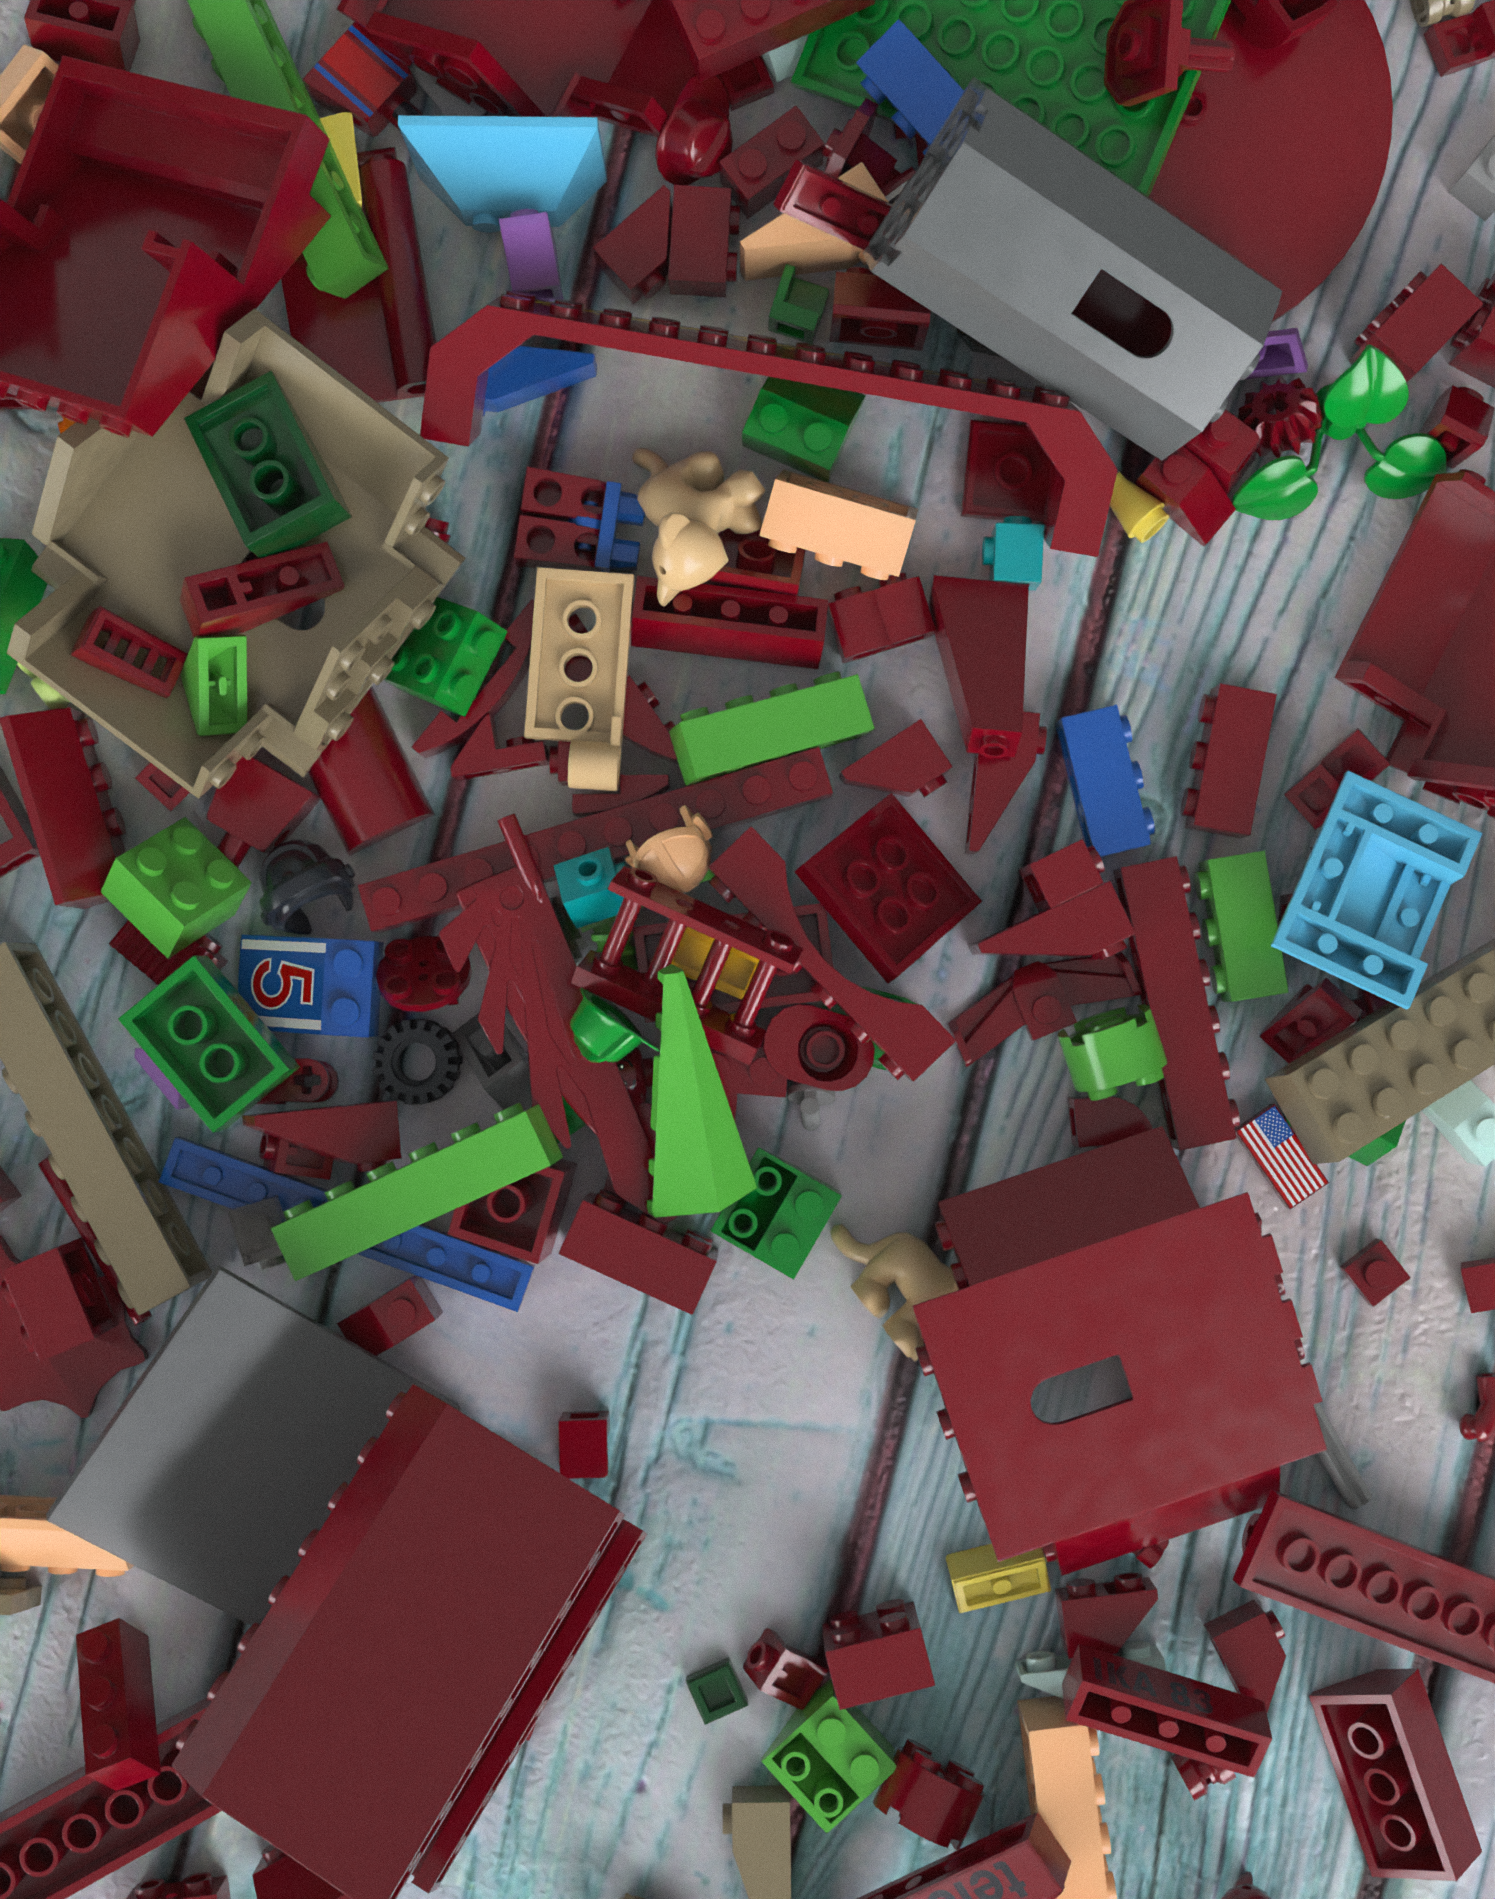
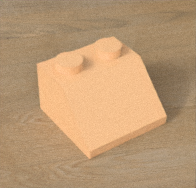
(22, 98)

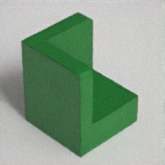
(797, 307)

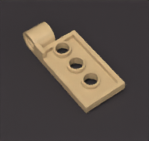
(597, 746)

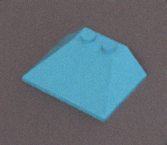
(507, 164)
(1375, 889)

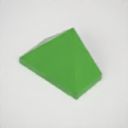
(217, 683)

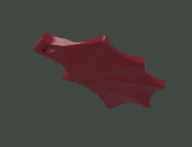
(71, 1376)

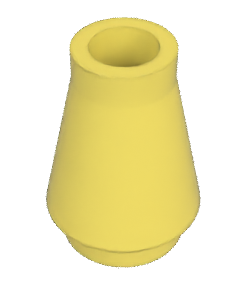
(1137, 510)

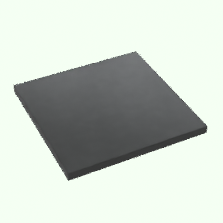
(231, 1447)

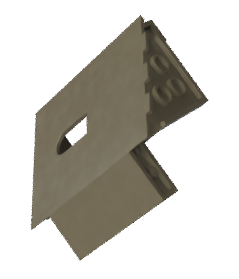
(145, 513)

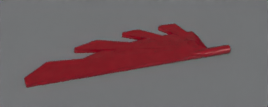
(532, 977)

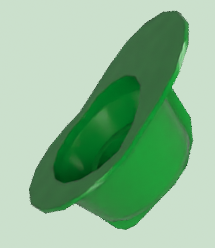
(604, 1030)

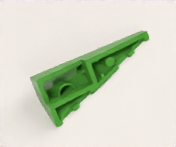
(697, 1143)

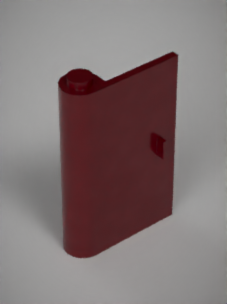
(386, 327)

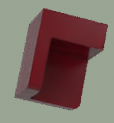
(584, 1444)

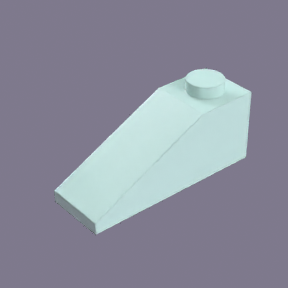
(1467, 1122)

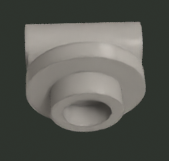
(810, 1100)

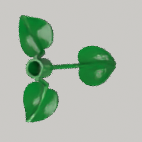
(1366, 392)

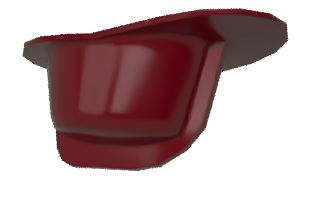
(695, 133)
(816, 1048)

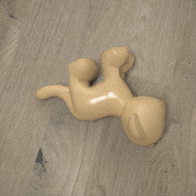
(690, 509)
(898, 1261)

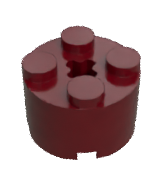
(931, 1797)

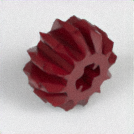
(1282, 416)

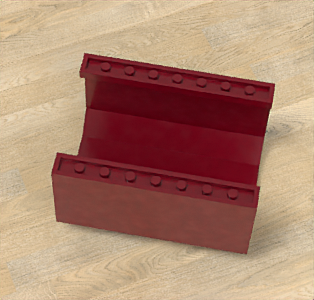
(407, 1652)

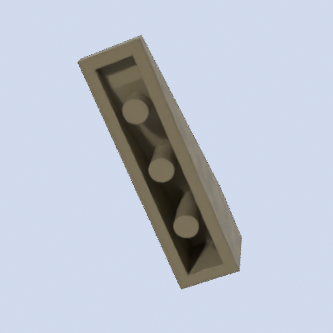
(761, 1839)

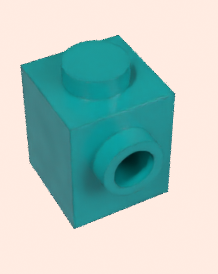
(1015, 551)
(585, 886)

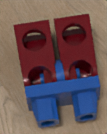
(574, 523)

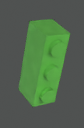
(1241, 927)

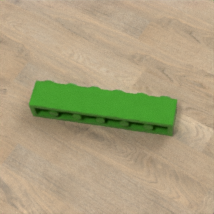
(416, 1192)

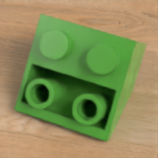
(829, 1758)

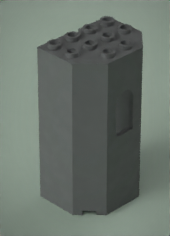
(1011, 234)

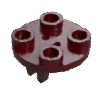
(420, 975)

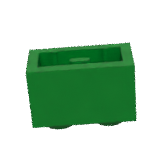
(780, 1216)

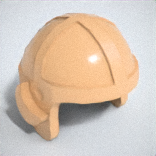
(676, 855)

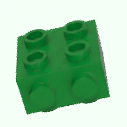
(447, 657)

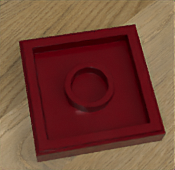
(1004, 473)

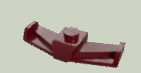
(1041, 1000)

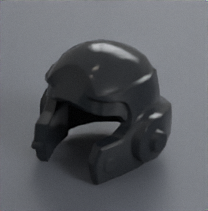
(297, 875)

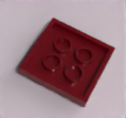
(888, 887)

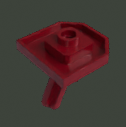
(1152, 50)
(853, 146)

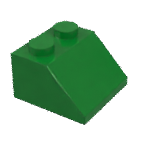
(802, 424)

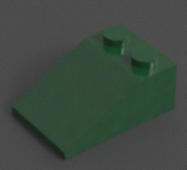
(267, 468)

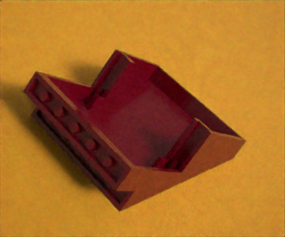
(142, 238)

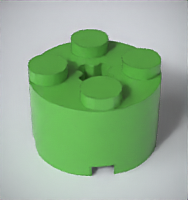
(1113, 1051)

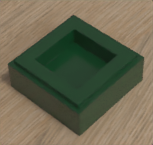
(716, 1690)

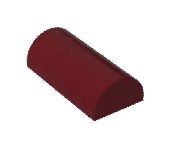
(368, 780)

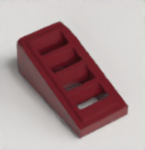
(136, 637)

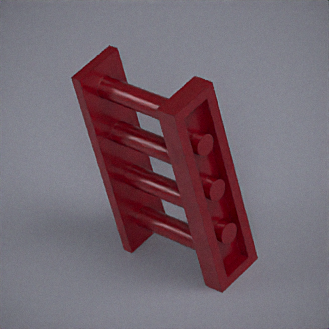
(643, 992)

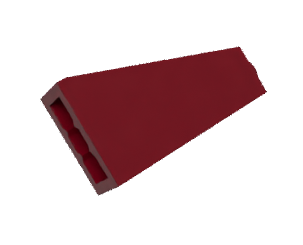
(983, 657)

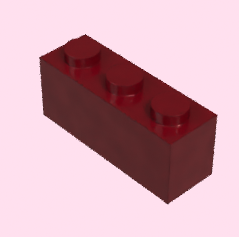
(1228, 760)
(117, 1705)

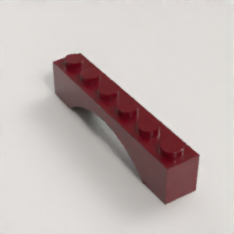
(901, 1030)

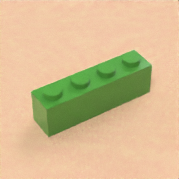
(770, 728)

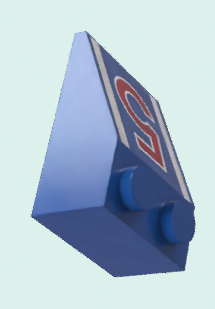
(312, 984)

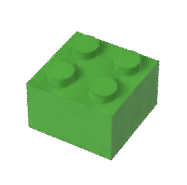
(175, 887)

